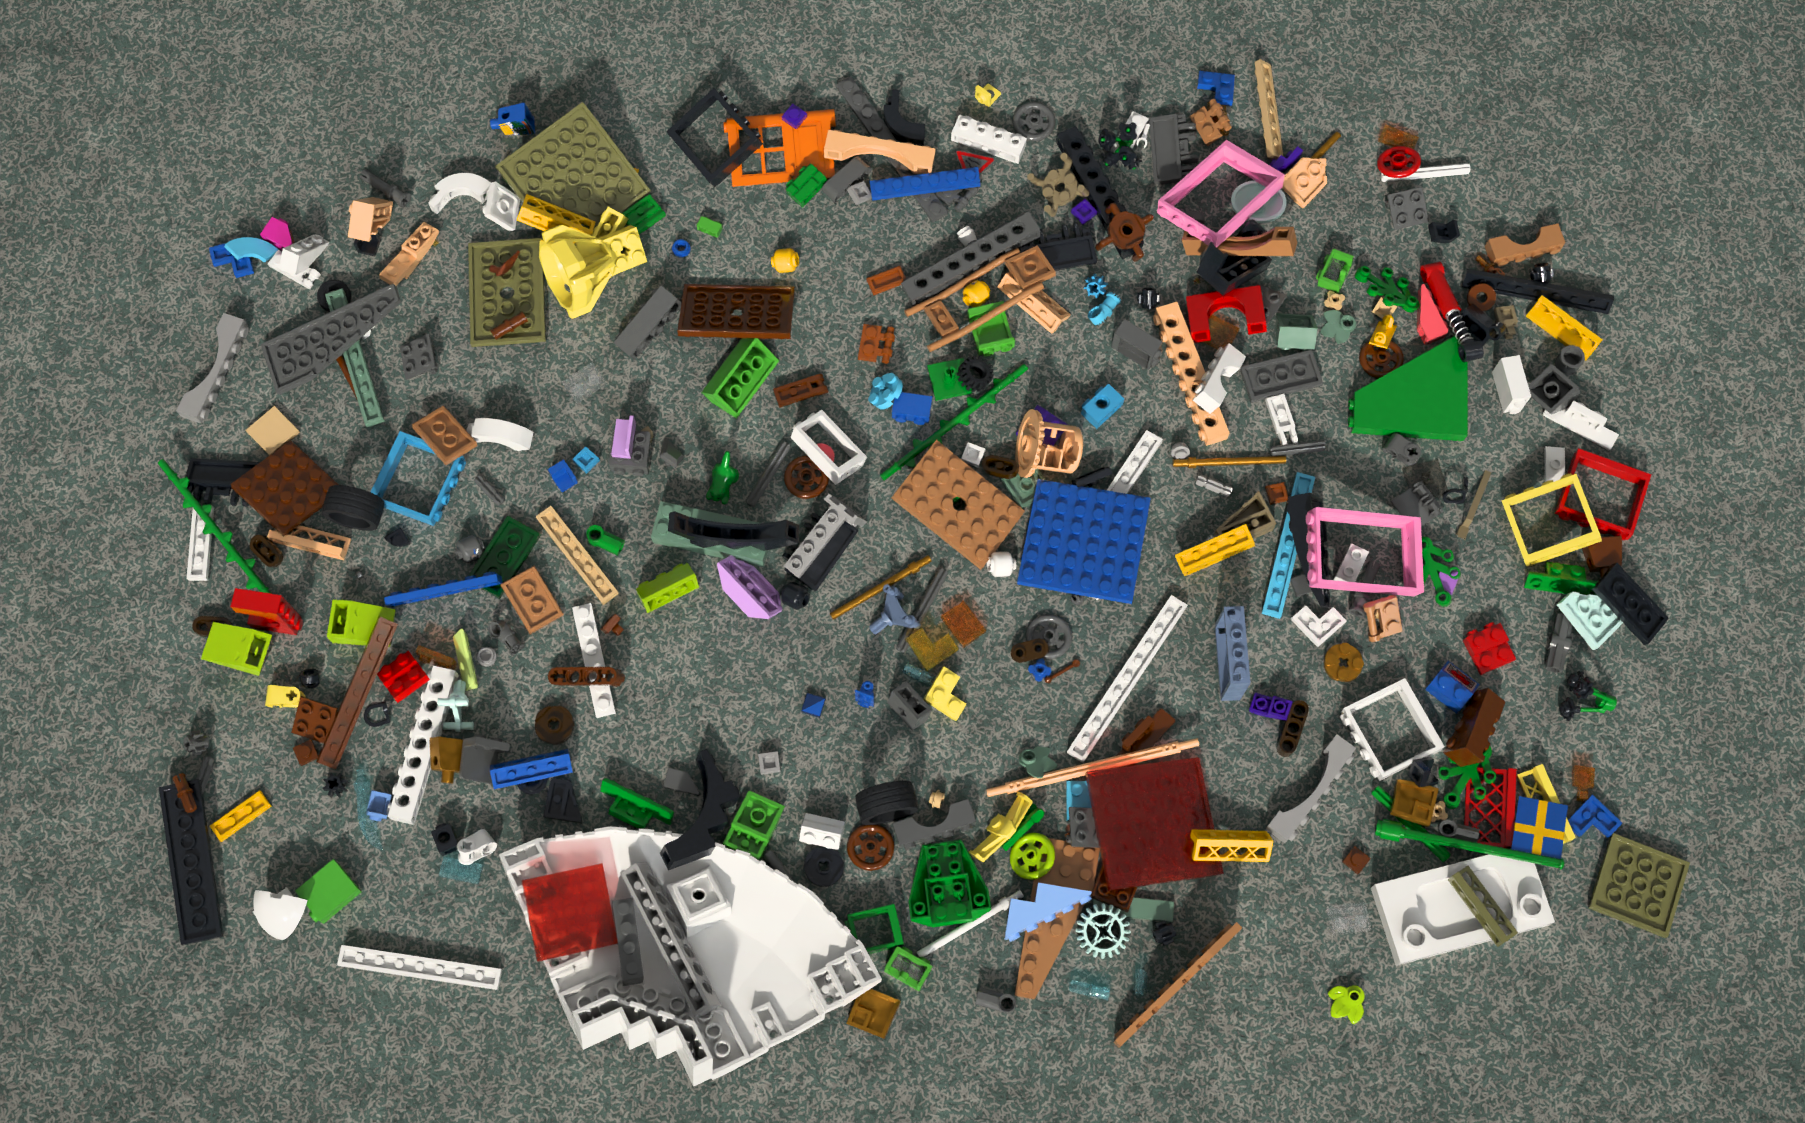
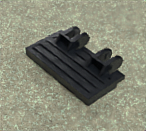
(1067, 252)
(216, 478)
(827, 557)

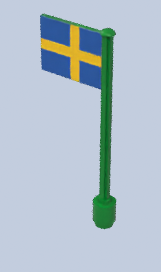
(1536, 834)

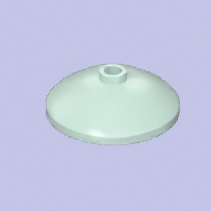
(1268, 212)

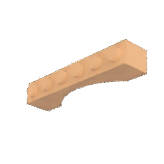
(845, 145)

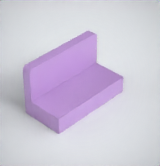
(624, 438)

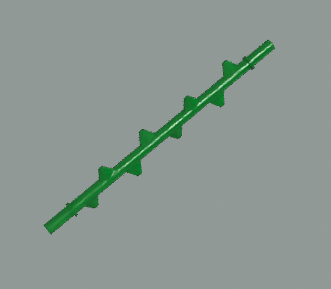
(962, 418)
(211, 528)

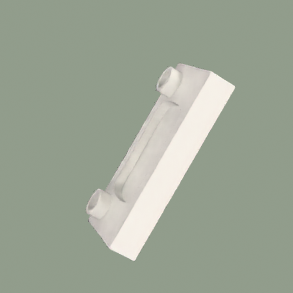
(1429, 918)

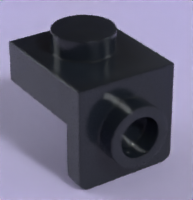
(1444, 232)

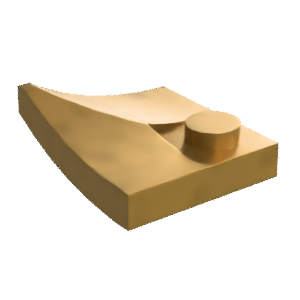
(1413, 802)
(873, 1012)

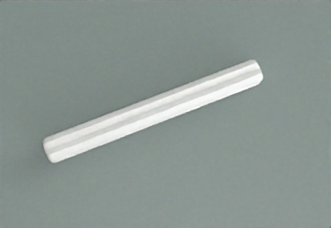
(1433, 171)

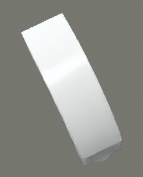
(457, 185)
(500, 432)

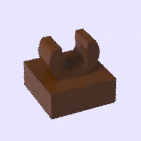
(611, 625)

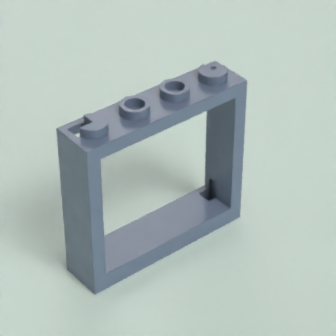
(1232, 653)

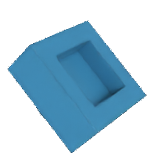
(585, 459)

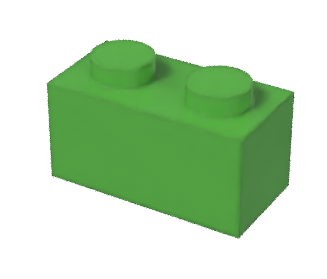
(709, 226)

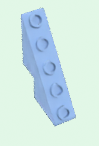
(1048, 902)

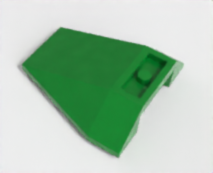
(947, 887)

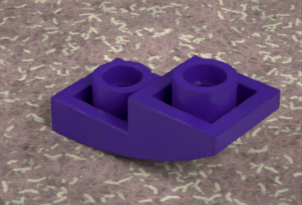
(1284, 163)
(1270, 707)

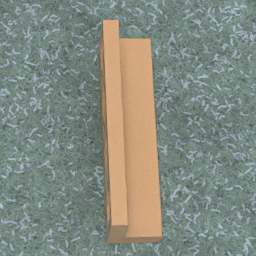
(1037, 305)
(309, 544)

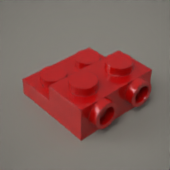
(1489, 648)
(402, 676)

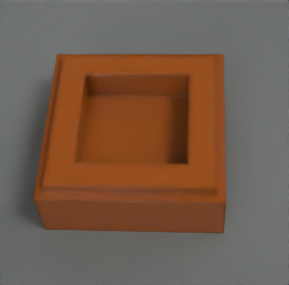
(1276, 493)

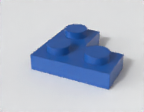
(1220, 83)
(222, 256)
(1594, 813)

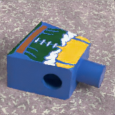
(514, 120)

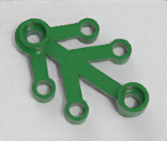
(1389, 290)
(1431, 567)
(1468, 772)

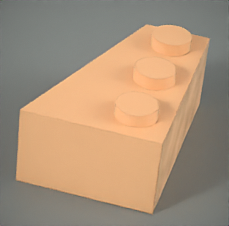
(368, 216)

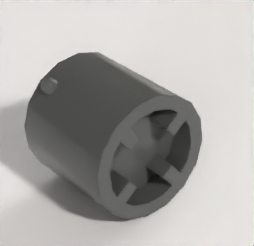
(1570, 359)

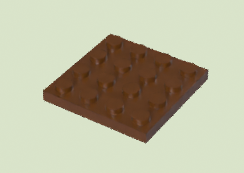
(285, 488)

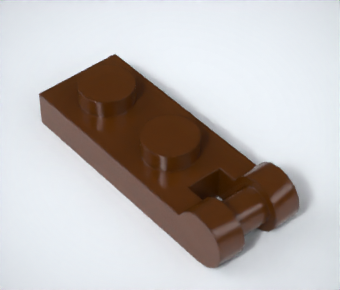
(800, 390)

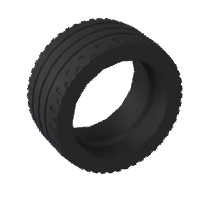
(353, 507)
(886, 802)

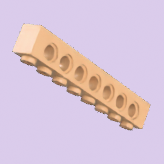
(1172, 314)

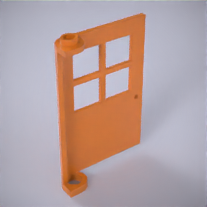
(800, 146)

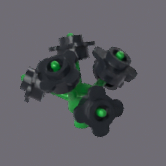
(1124, 152)

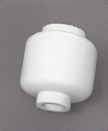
(1001, 564)

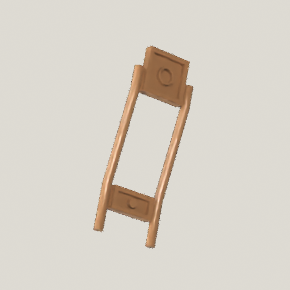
(1027, 268)

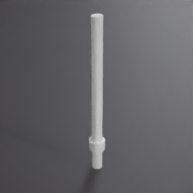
(1002, 905)

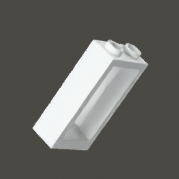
(834, 473)

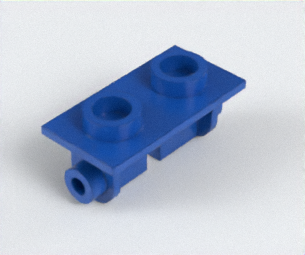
(866, 695)

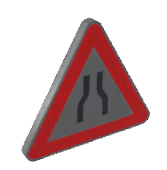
(971, 160)

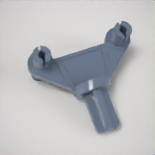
(893, 612)

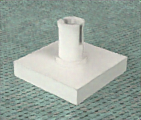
(502, 206)

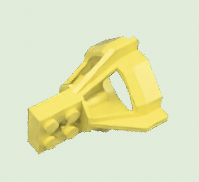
(588, 265)

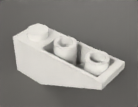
(302, 254)

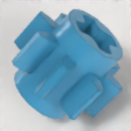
(1099, 282)

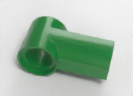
(606, 540)

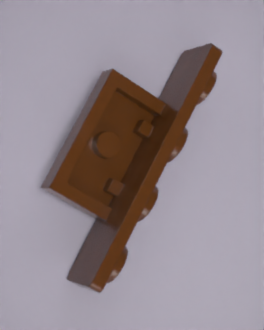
(1147, 733)

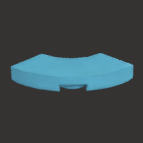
(251, 247)

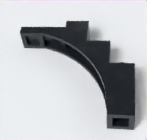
(734, 536)

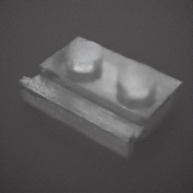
(584, 383)
(1348, 918)

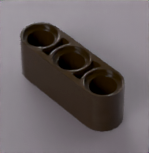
(1297, 721)

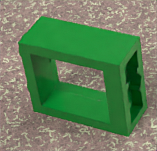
(891, 911)

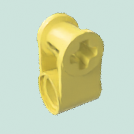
(282, 696)

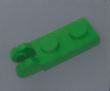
(1032, 816)

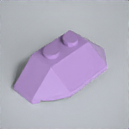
(748, 588)

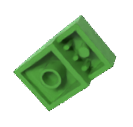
(754, 825)

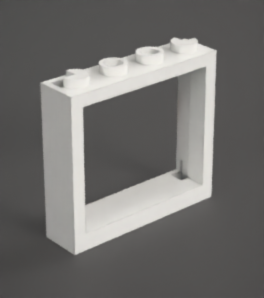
(1418, 715)

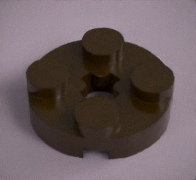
(554, 714)

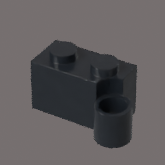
(1481, 325)

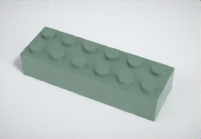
(662, 536)

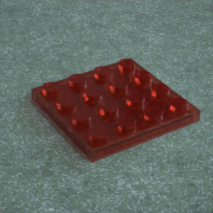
(569, 912)

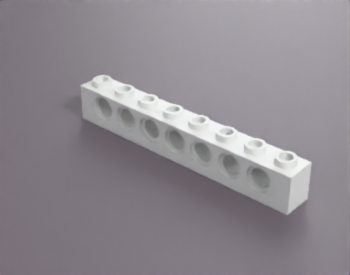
(409, 812)

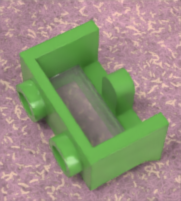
(1335, 270)
(908, 968)

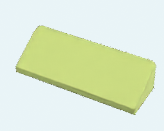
(465, 659)

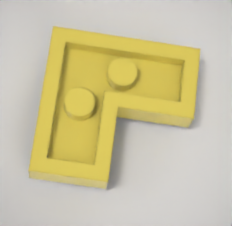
(940, 694)

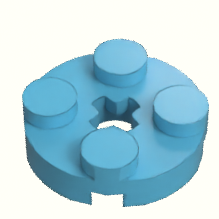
(885, 390)

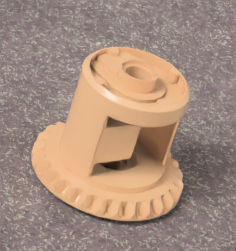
(1034, 455)

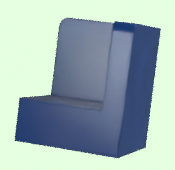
(562, 476)

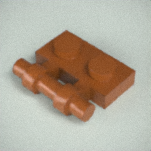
(870, 340)

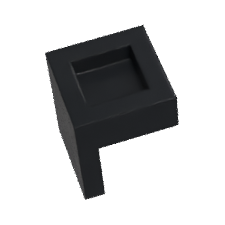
(368, 248)
(1421, 772)

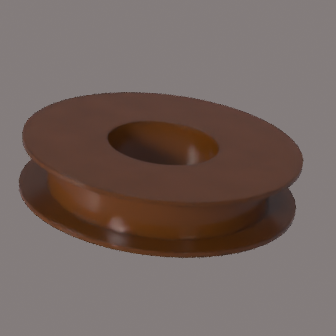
(1488, 290)

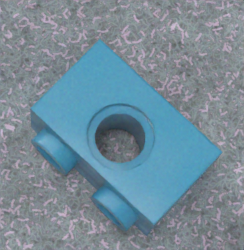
(1109, 398)

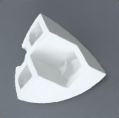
(278, 912)

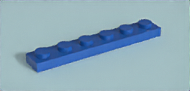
(925, 183)
(451, 587)

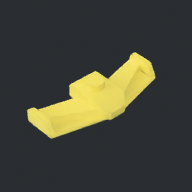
(1002, 828)

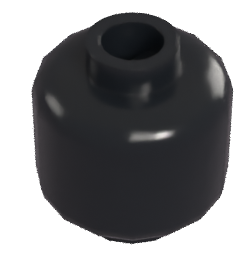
(794, 595)

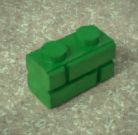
(805, 185)

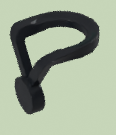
(1464, 490)
(385, 708)

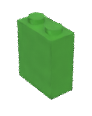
(328, 891)

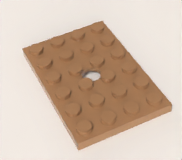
(930, 495)

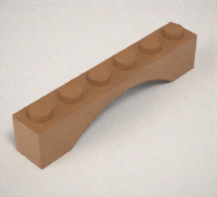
(1276, 242)

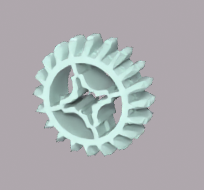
(1096, 939)

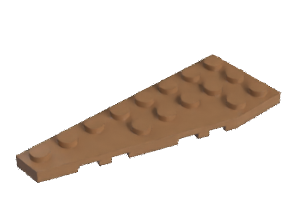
(1072, 869)
(1179, 981)

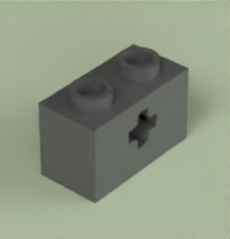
(909, 706)

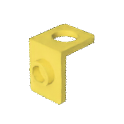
(985, 97)

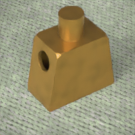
(446, 756)

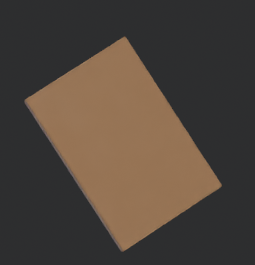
(444, 435)
(532, 599)

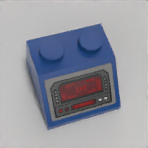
(1452, 687)

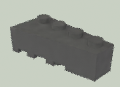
(648, 322)

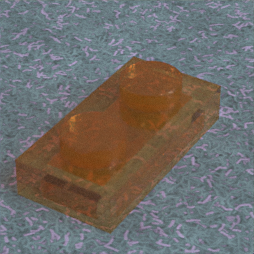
(427, 655)

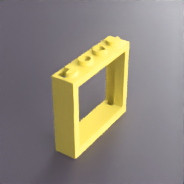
(1562, 548)

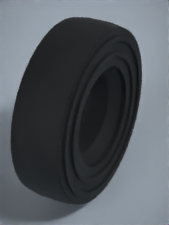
(329, 286)

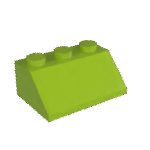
(667, 587)

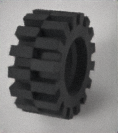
(981, 367)

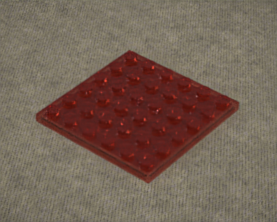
(1147, 822)

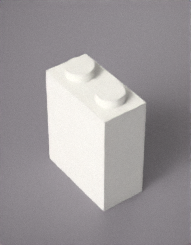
(1511, 384)

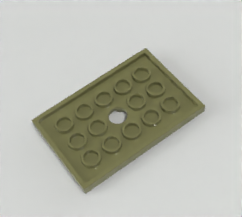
(487, 305)

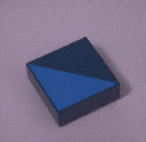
(813, 705)

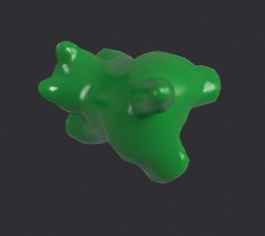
(722, 477)

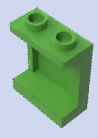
(993, 334)

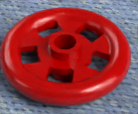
(1398, 162)

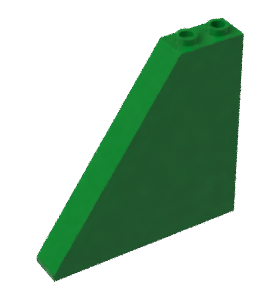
(1417, 399)

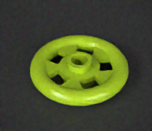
(1042, 867)

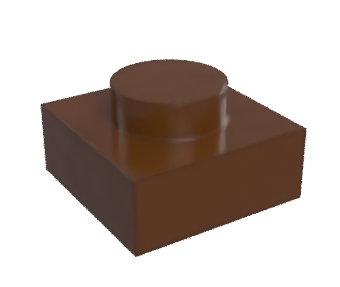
(306, 752)
(1356, 860)

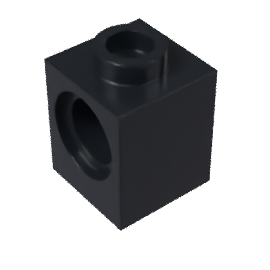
(451, 845)

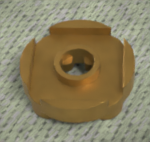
(1343, 673)

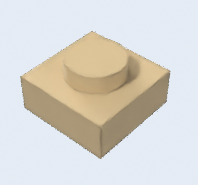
(1382, 310)

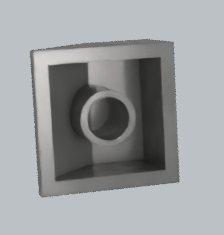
(1553, 390)

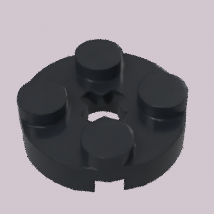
(823, 855)

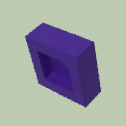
(794, 116)
(1084, 211)

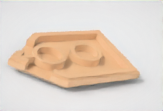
(1305, 180)

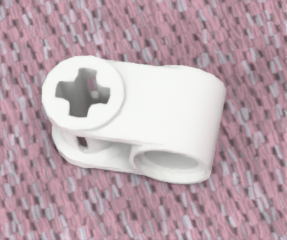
(475, 845)

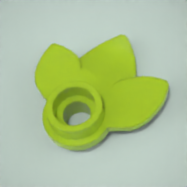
(1346, 1006)

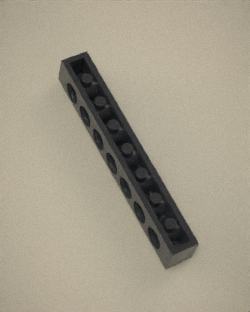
(1075, 138)

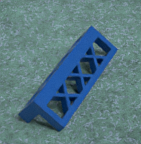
(530, 768)

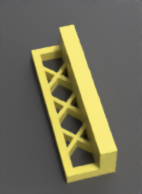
(1547, 792)

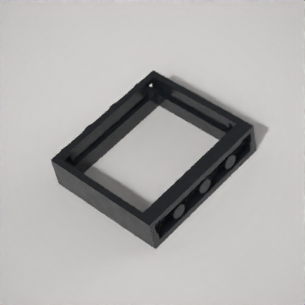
(737, 158)

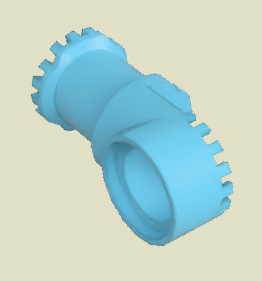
(1104, 309)

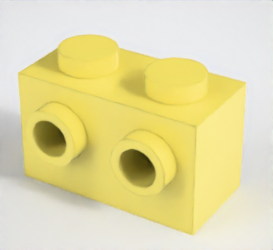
(609, 222)

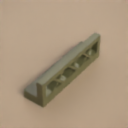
(1479, 909)

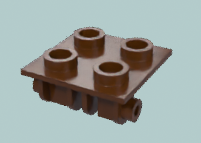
(313, 719)

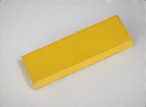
(240, 816)

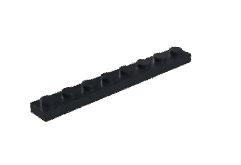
(1534, 290)

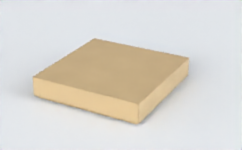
(272, 430)

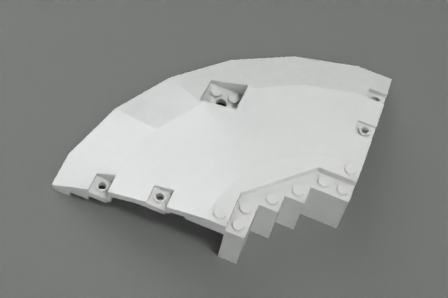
(755, 933)

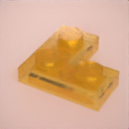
(929, 653)

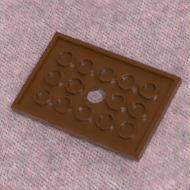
(764, 309)

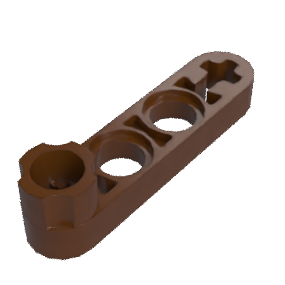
(584, 673)

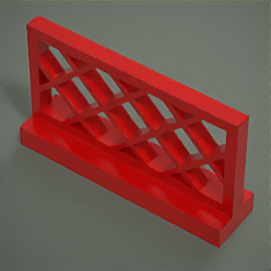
(1508, 807)

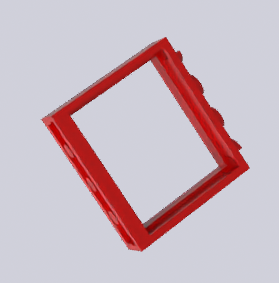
(1613, 468)

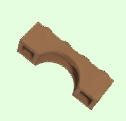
(1503, 250)

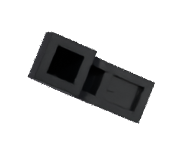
(900, 128)

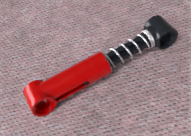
(1434, 276)

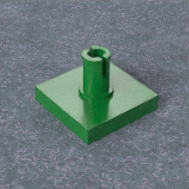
(945, 379)

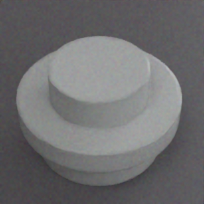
(1180, 451)
(486, 656)

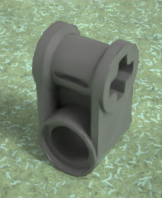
(1401, 449)

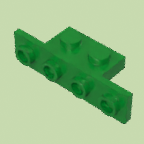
(1561, 579)
(634, 807)

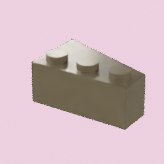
(1254, 515)

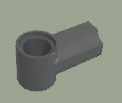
(1459, 831)
(993, 1000)

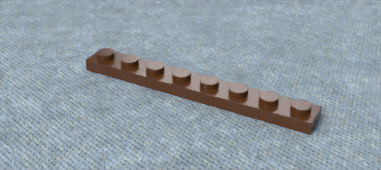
(357, 693)

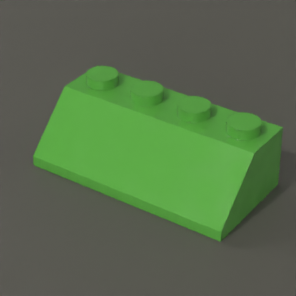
(740, 376)

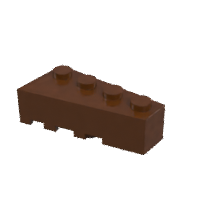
(1475, 728)

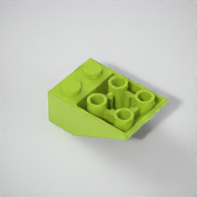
(354, 621)
(236, 647)

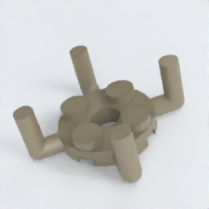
(1051, 182)

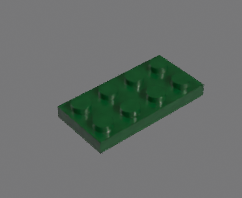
(506, 553)

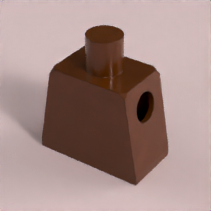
(1603, 554)

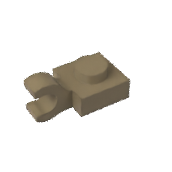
(1508, 317)

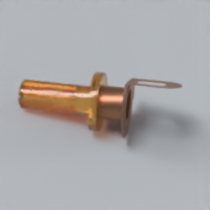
(1488, 267)

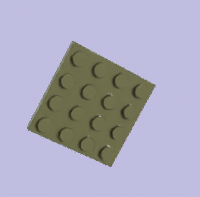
(1639, 885)

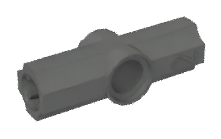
(1559, 644)

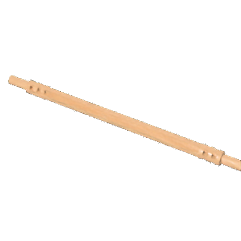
(1080, 770)

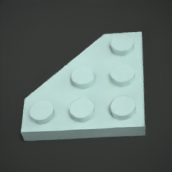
(1590, 617)

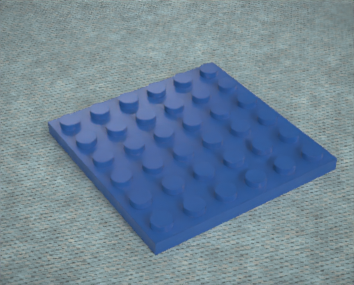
(1084, 541)

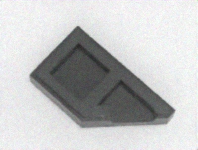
(680, 781)

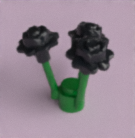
(1582, 688)

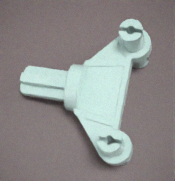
(456, 701)

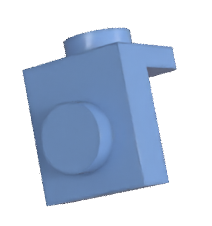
(378, 805)

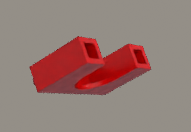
(1246, 300)
(267, 611)

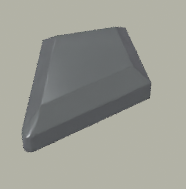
(670, 454)

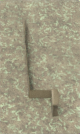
(1463, 529)

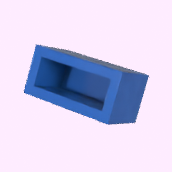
(912, 408)

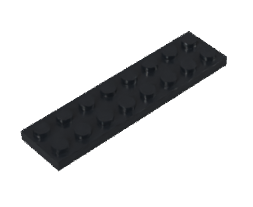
(191, 866)

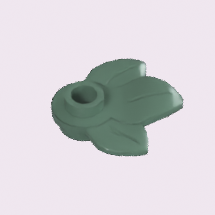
(1335, 326)
(1038, 762)

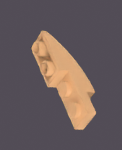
(411, 254)

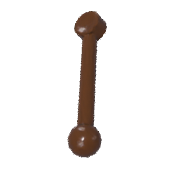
(1075, 663)

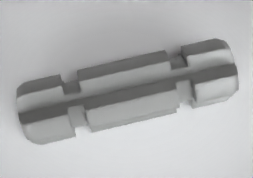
(1214, 485)

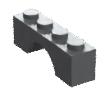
(910, 832)
(627, 941)

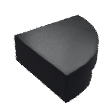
(397, 538)

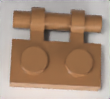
(1206, 125)

